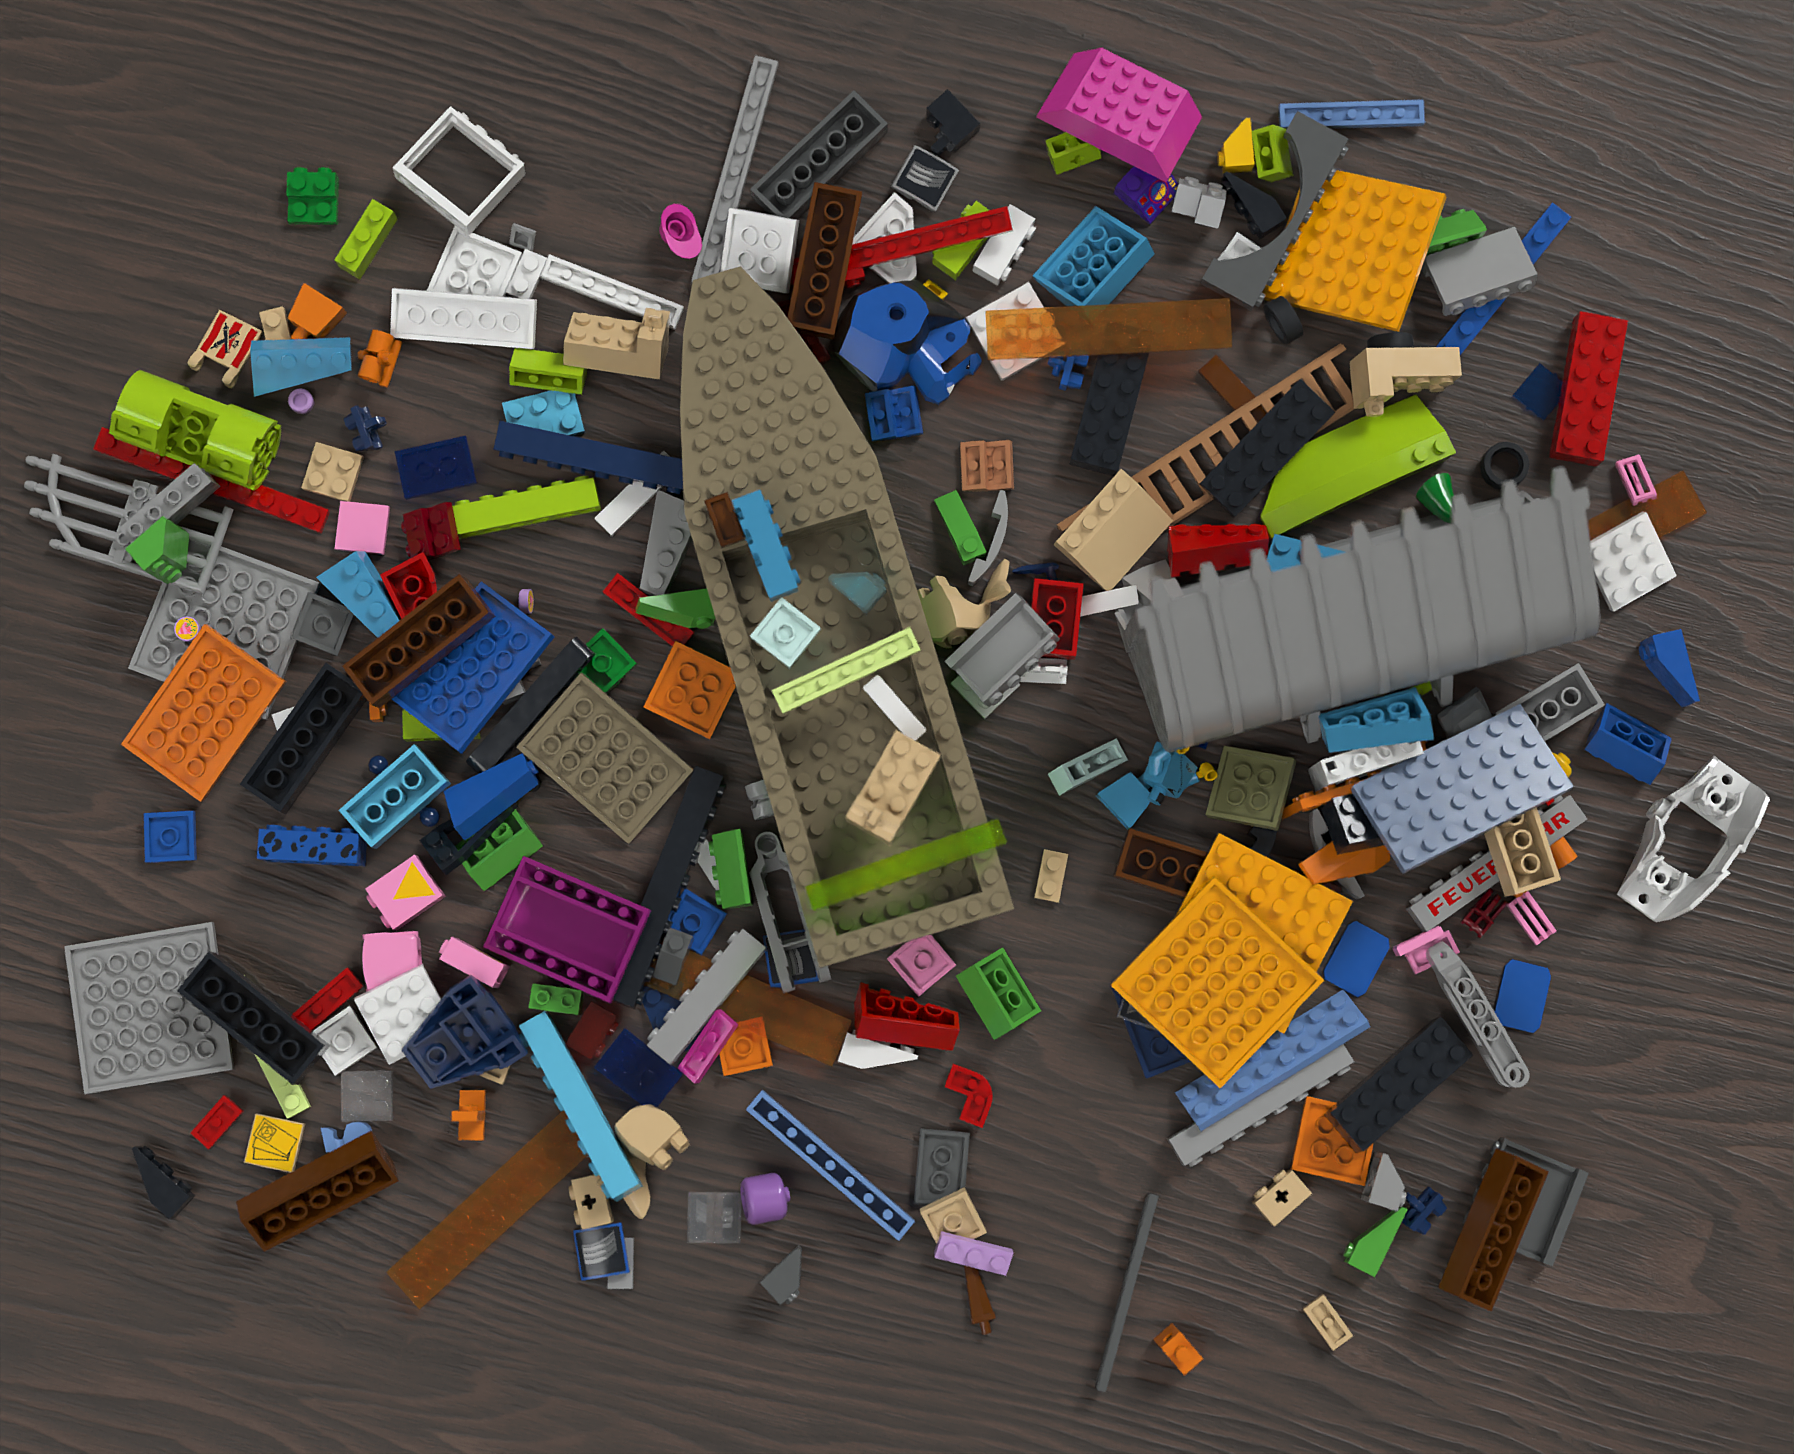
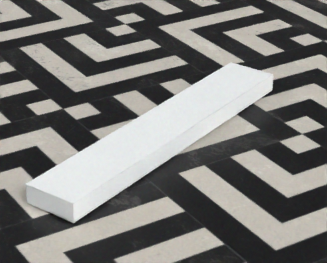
(607, 289)

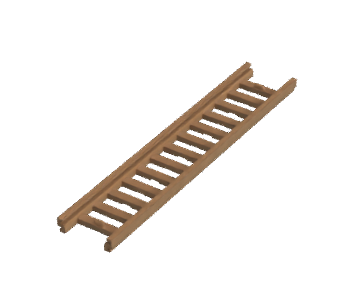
(1224, 426)

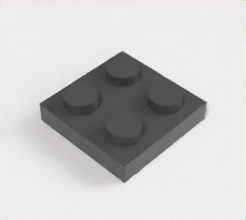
(322, 624)

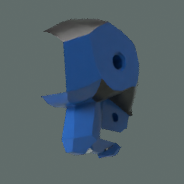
(902, 332)

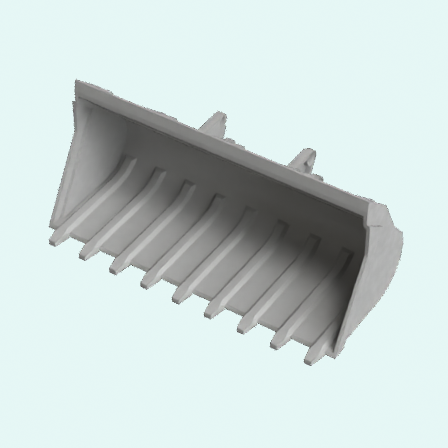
(1367, 621)

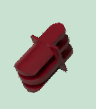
(1483, 914)

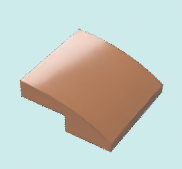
(987, 466)

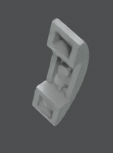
(980, 566)
(1317, 827)

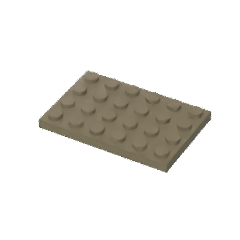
(605, 758)

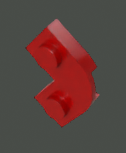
(977, 1091)

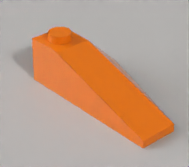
(1328, 866)

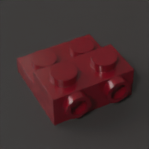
(431, 531)

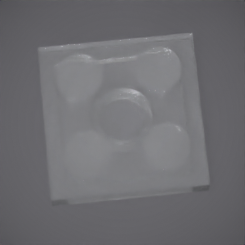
(366, 1096)

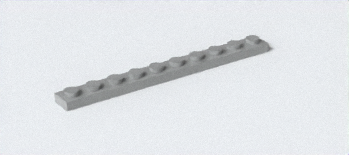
(736, 164)

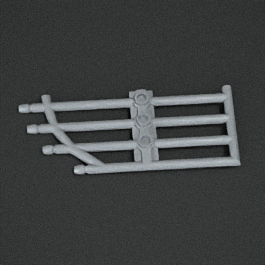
(139, 496)

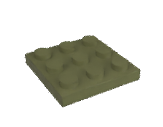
(1251, 788)

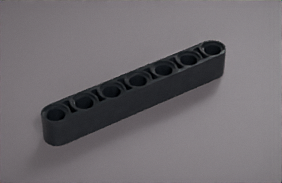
(531, 706)

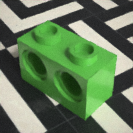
(556, 999)

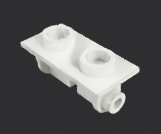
(1047, 671)

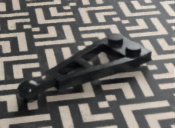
(445, 852)

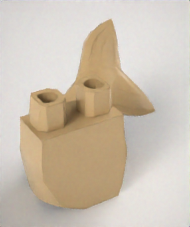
(951, 616)
(646, 1137)

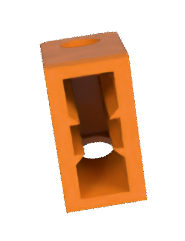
(314, 314)
(1178, 1349)

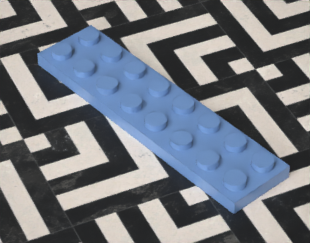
(1277, 1059)

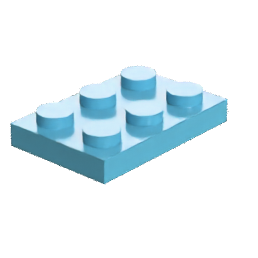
(546, 411)

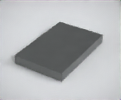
(940, 1164)

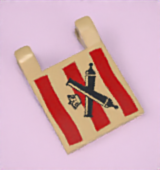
(226, 343)

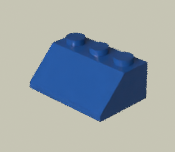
(1628, 744)

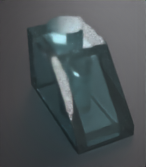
(860, 588)

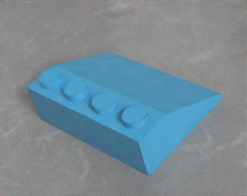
(1094, 261)

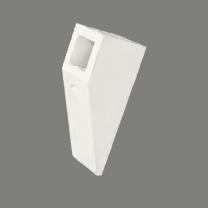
(868, 1053)

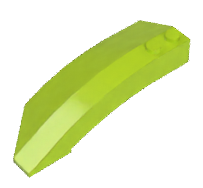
(1354, 464)

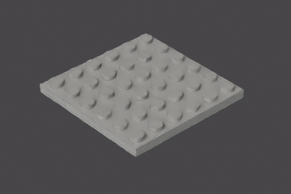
(243, 601)
(131, 1016)

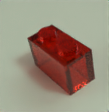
(593, 1030)

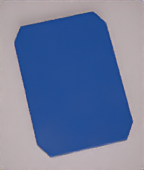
(1356, 959)
(1522, 995)

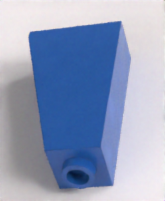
(489, 794)

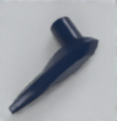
(1037, 569)

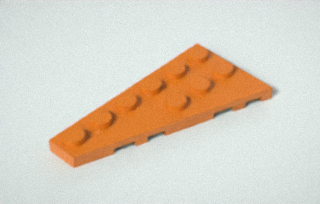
(1309, 801)

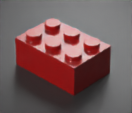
(1060, 609)

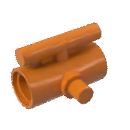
(379, 358)

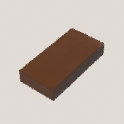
(724, 520)

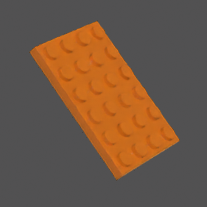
(203, 712)

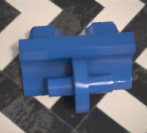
(1069, 378)

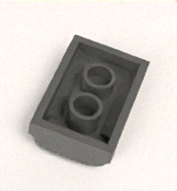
(1464, 713)

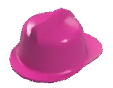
(680, 231)

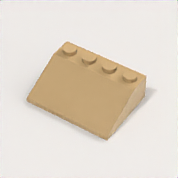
(1113, 531)

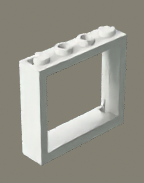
(478, 135)
(1360, 762)

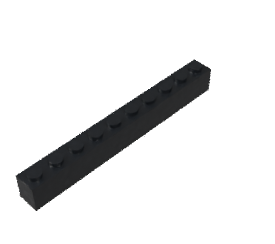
(669, 879)

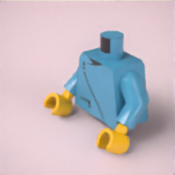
(1172, 773)

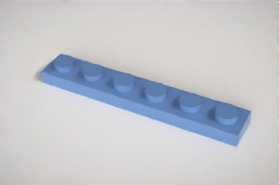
(1357, 114)

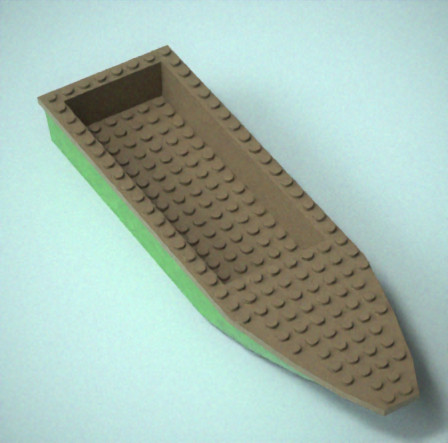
(772, 422)

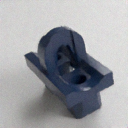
(367, 427)
(1421, 1207)

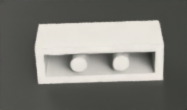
(1004, 248)

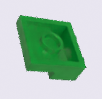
(312, 197)
(609, 663)

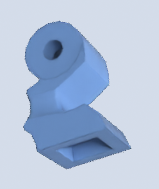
(351, 1132)

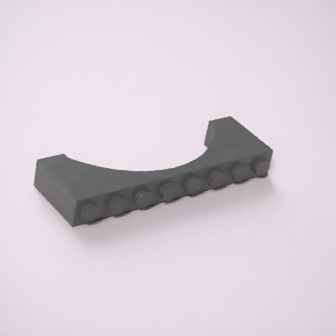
(1316, 154)

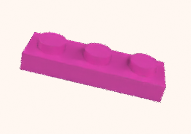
(707, 1046)

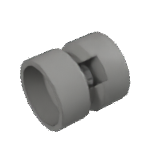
(761, 803)

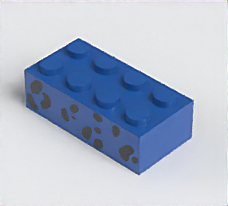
(311, 847)

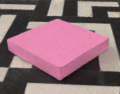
(362, 527)
(921, 963)

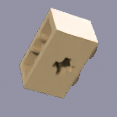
(1294, 1195)
(601, 1210)

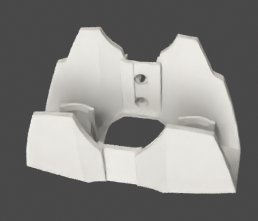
(1735, 811)

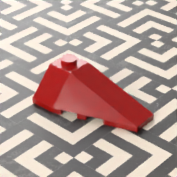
(410, 583)

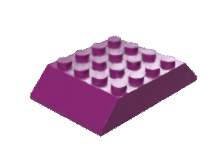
(567, 929)

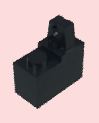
(954, 123)

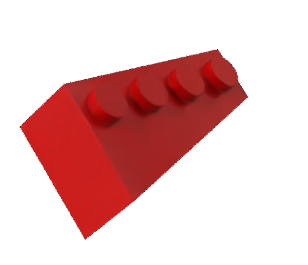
(1215, 544)
(903, 1020)

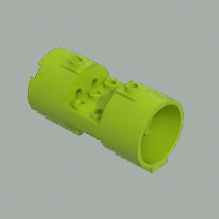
(195, 429)

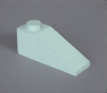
(1087, 766)

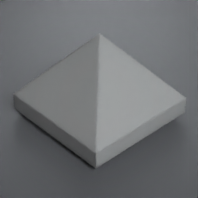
(522, 237)

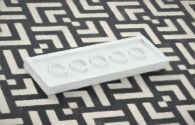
(463, 318)

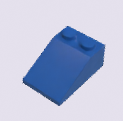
(1669, 662)

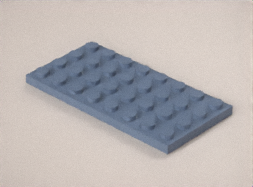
(1461, 788)

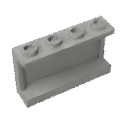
(1480, 271)
(172, 502)
(1003, 650)

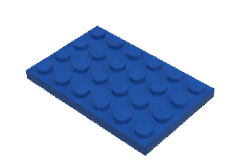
(478, 675)

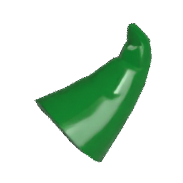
(1437, 496)

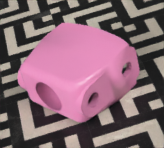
(389, 956)

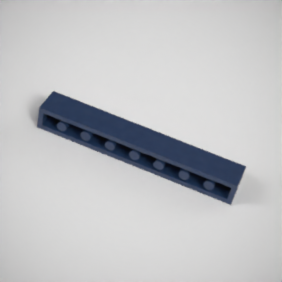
(589, 456)

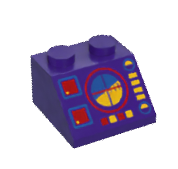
(1146, 193)

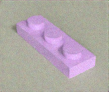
(973, 1253)

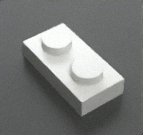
(526, 275)

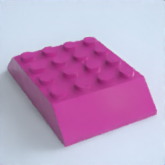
(1123, 111)

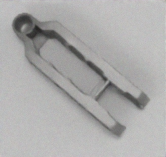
(772, 859)
(1494, 1048)

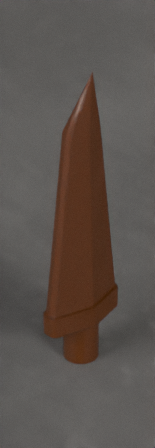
(978, 1300)

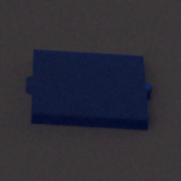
(1540, 391)

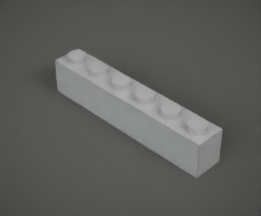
(706, 997)

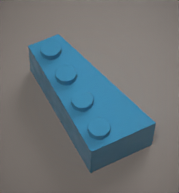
(297, 361)
(765, 545)
(362, 592)
(1377, 723)

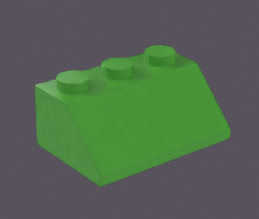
(1456, 230)
(161, 550)
(501, 851)
(730, 869)
(998, 993)

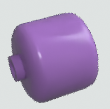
(764, 1198)

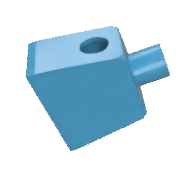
(1126, 798)

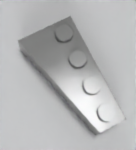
(666, 545)

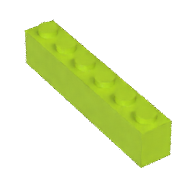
(526, 507)

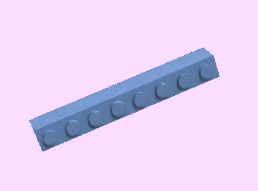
(830, 1165)

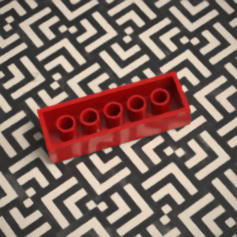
(1588, 389)

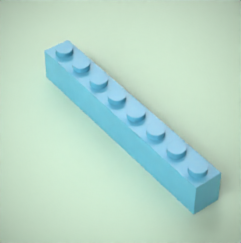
(580, 1106)

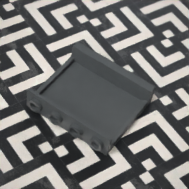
(1554, 1205)

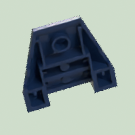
(463, 1036)

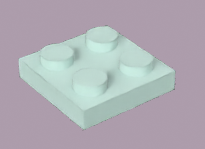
(785, 632)

